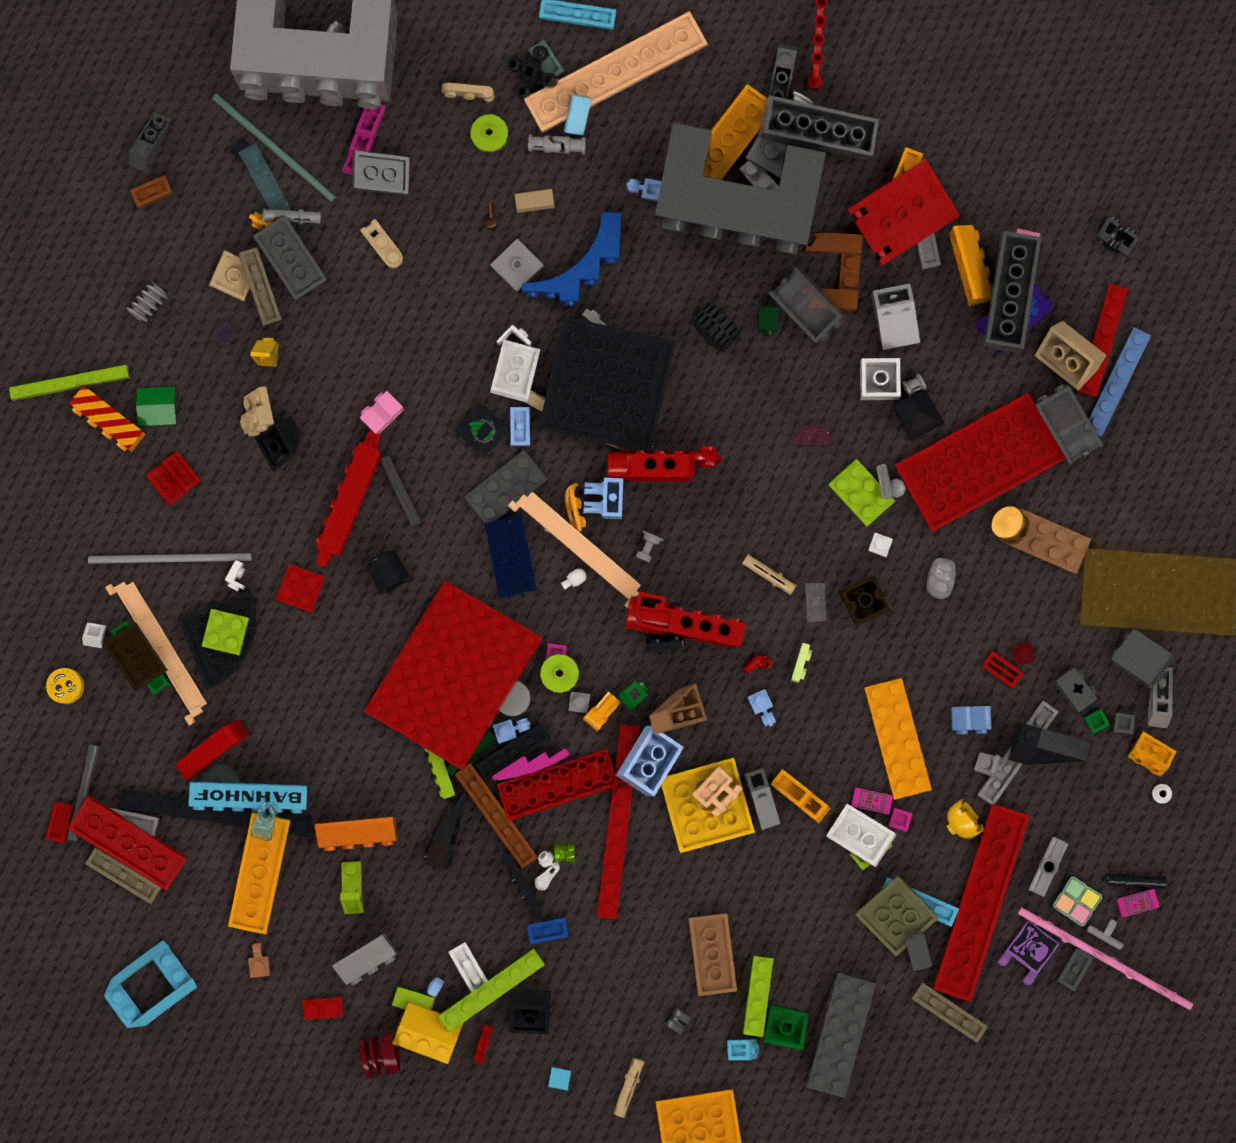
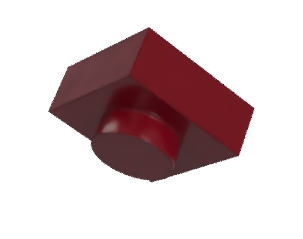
(1022, 654)

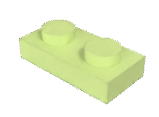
(804, 655)

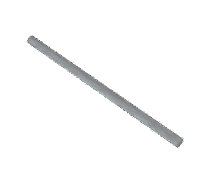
(170, 558)

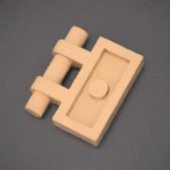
(713, 787)

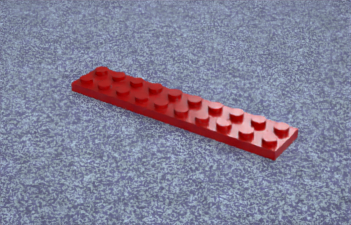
(981, 902)

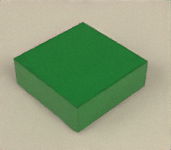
(1096, 721)

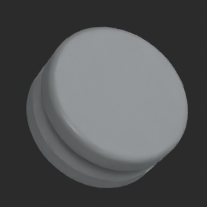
(517, 701)

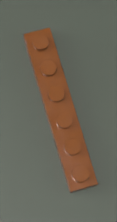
(496, 816)

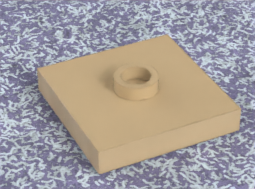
(230, 277)

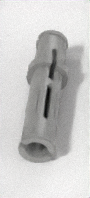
(293, 216)

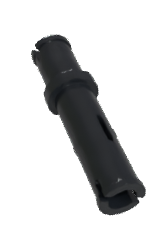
(1136, 881)

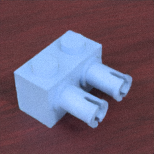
(612, 494)

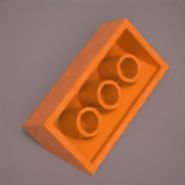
(356, 832)

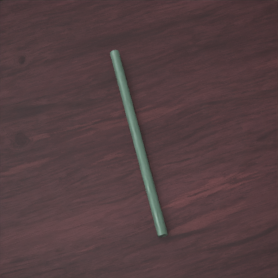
(272, 146)

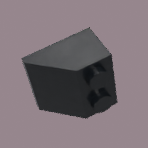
(530, 1011)

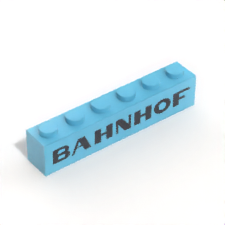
(247, 796)

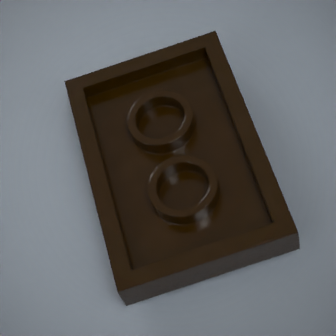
(135, 656)

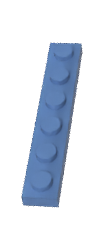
(1118, 380)

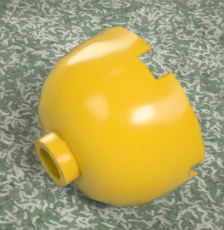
(963, 820)

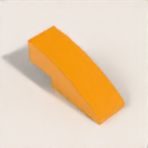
(800, 796)

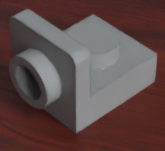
(989, 765)

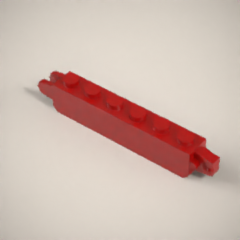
(349, 500)

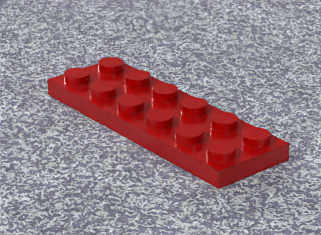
(127, 843)

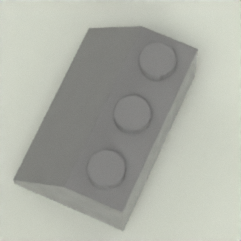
(365, 960)

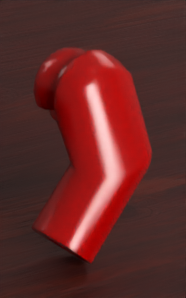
(757, 661)

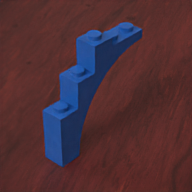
(567, 285)

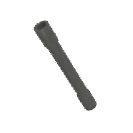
(90, 761)

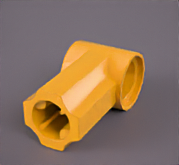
(599, 714)

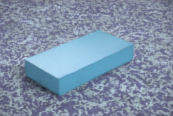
(577, 114)

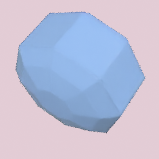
(435, 986)

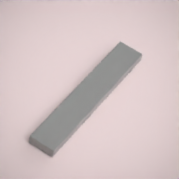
(995, 786)

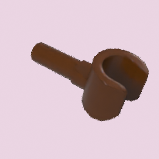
(491, 223)

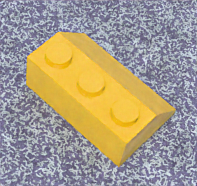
(425, 1034)

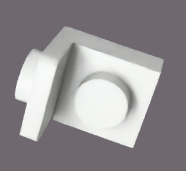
(235, 572)

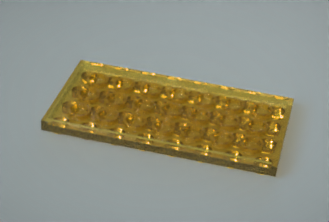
(1159, 592)

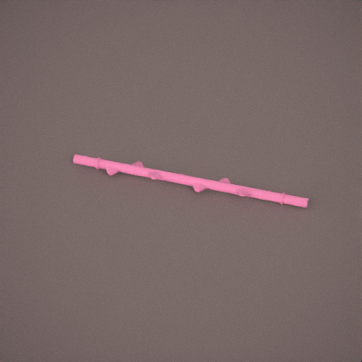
(1112, 961)

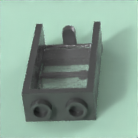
(808, 305)
(1068, 423)

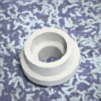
(1155, 793)

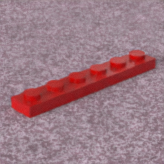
(1105, 334)

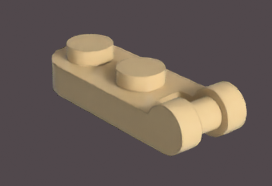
(467, 91)
(383, 245)

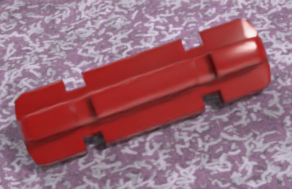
(483, 1043)

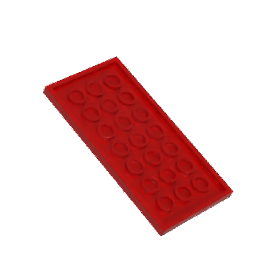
(979, 462)

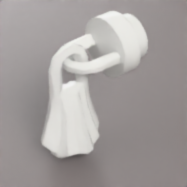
(543, 881)

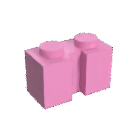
(381, 413)

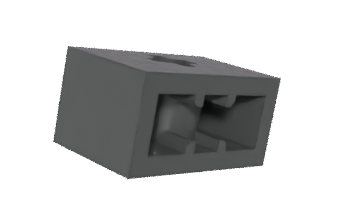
(1077, 700)

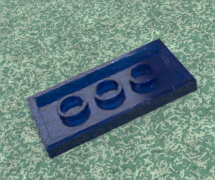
(510, 556)

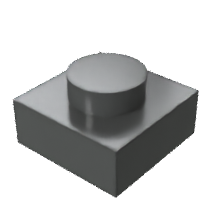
(1123, 723)

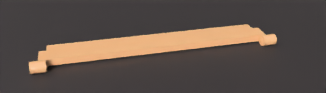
(578, 544)
(176, 670)

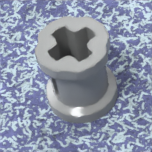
(914, 385)

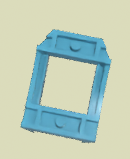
(170, 968)

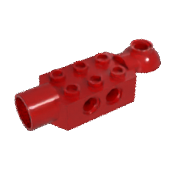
(633, 469)

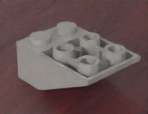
(896, 316)

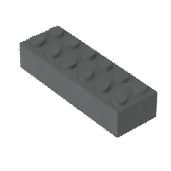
(818, 128)
(1012, 292)
(840, 1035)

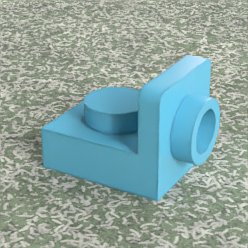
(742, 1049)

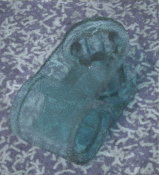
(264, 824)

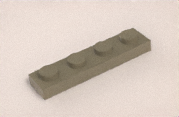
(259, 286)
(123, 875)
(949, 1012)

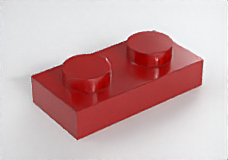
(322, 1008)

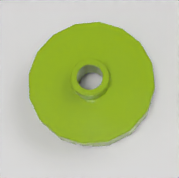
(491, 142)
(556, 683)

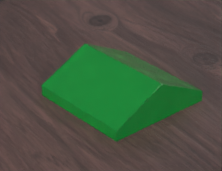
(156, 406)
(786, 1028)

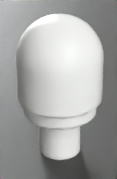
(574, 578)

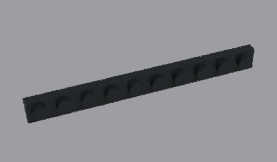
(180, 808)

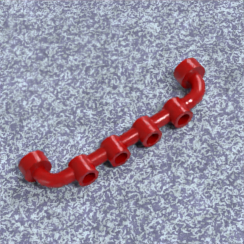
(815, 80)

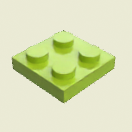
(225, 632)

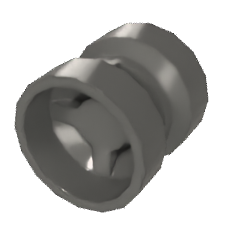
(675, 1024)

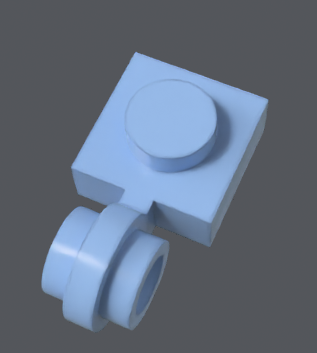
(650, 188)
(760, 703)
(505, 730)

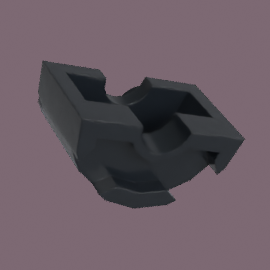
(1116, 237)

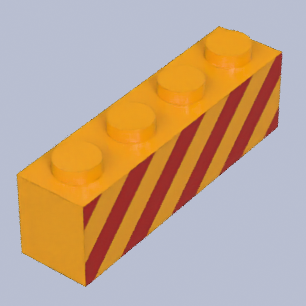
(106, 418)

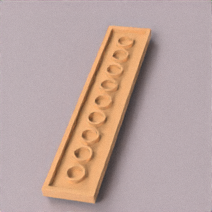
(618, 70)

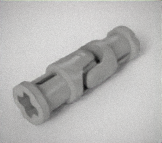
(553, 144)

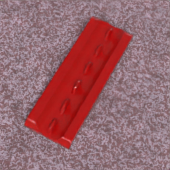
(557, 785)

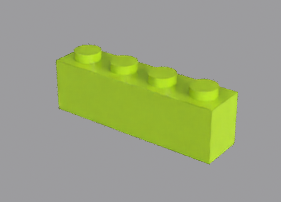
(758, 996)

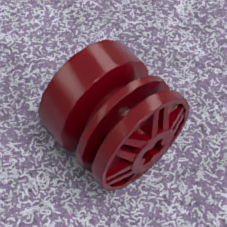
(379, 1055)

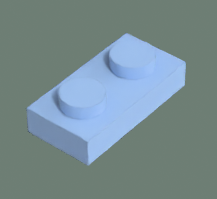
(520, 426)

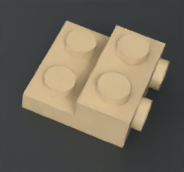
(258, 412)

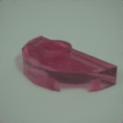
(813, 436)

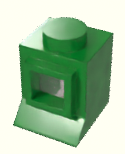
(634, 695)

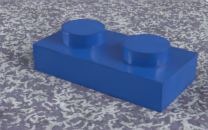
(547, 930)

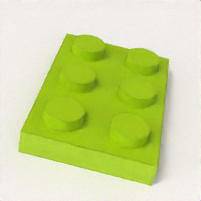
(860, 493)

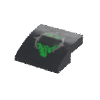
(482, 430)

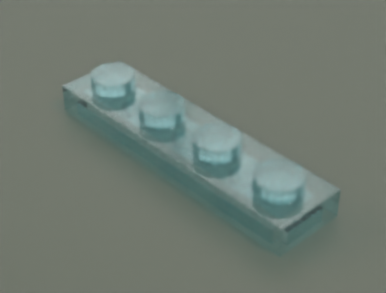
(263, 178)

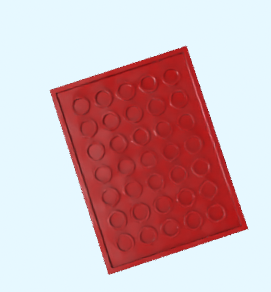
(453, 675)

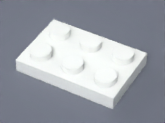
(515, 371)
(861, 835)

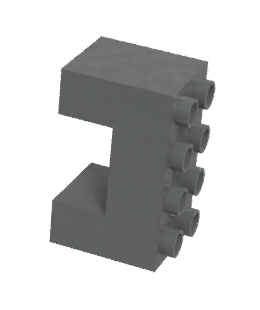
(736, 207)

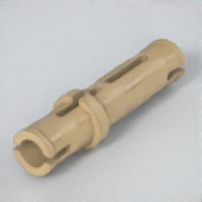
(750, 562)
(631, 1080)

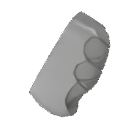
(941, 578)

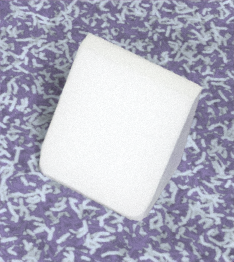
(94, 635)

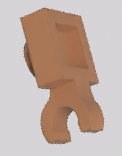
(258, 964)

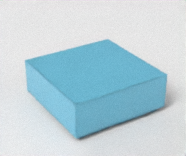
(559, 1078)

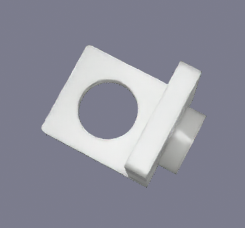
(521, 334)

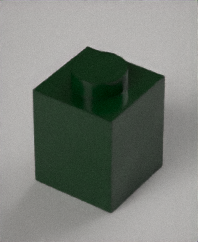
(768, 320)

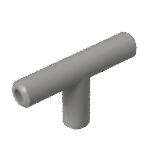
(1106, 935)

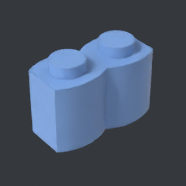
(971, 718)

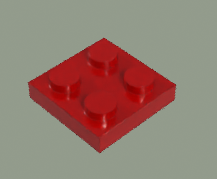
(300, 588)

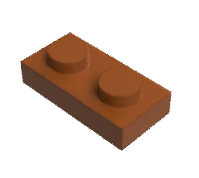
(151, 191)

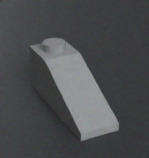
(1161, 701)

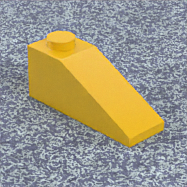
(265, 352)

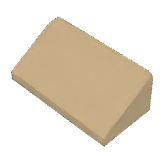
(534, 200)

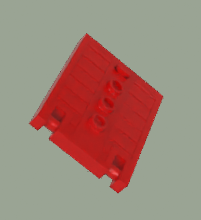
(903, 211)

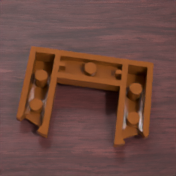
(850, 249)

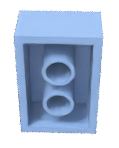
(649, 761)

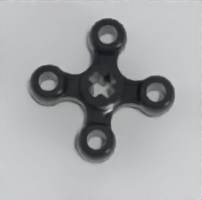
(537, 75)

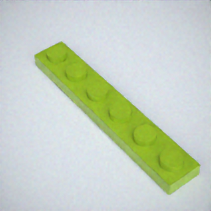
(491, 990)

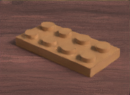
(1053, 543)
(712, 954)

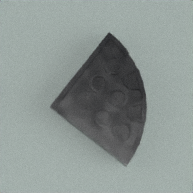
(214, 664)

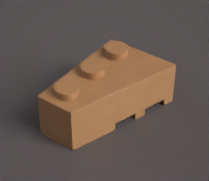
(679, 711)

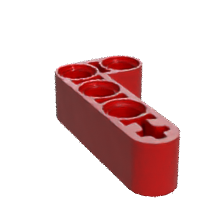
(212, 749)

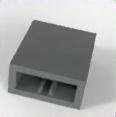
(1142, 658)

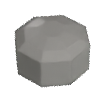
(898, 488)

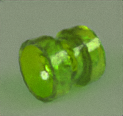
(560, 853)

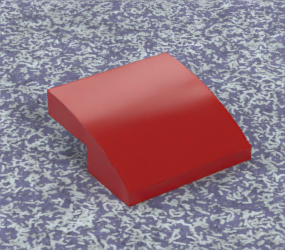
(173, 478)

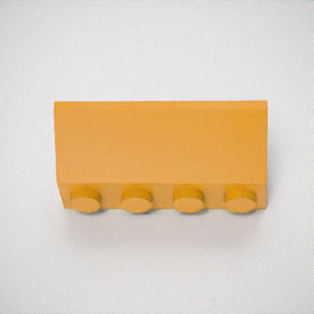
(971, 264)

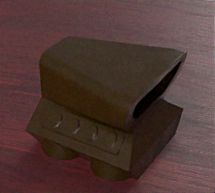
(864, 600)

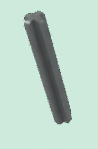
(400, 490)

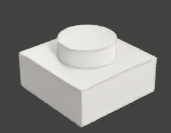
(880, 545)

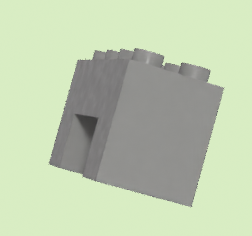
(315, 62)

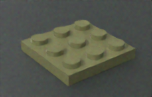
(896, 914)

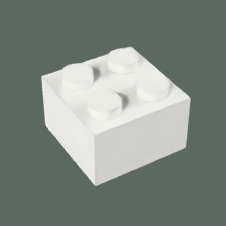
(880, 379)

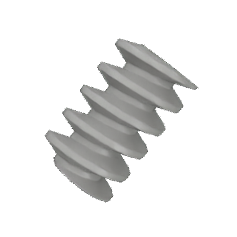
(147, 302)

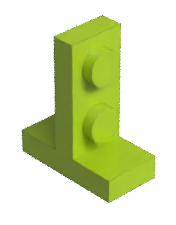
(352, 888)

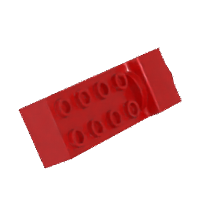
(666, 621)

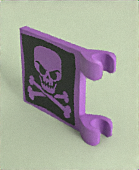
(1031, 948)

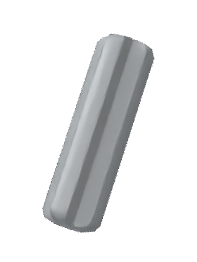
(884, 481)

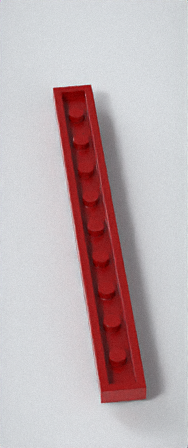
(617, 830)

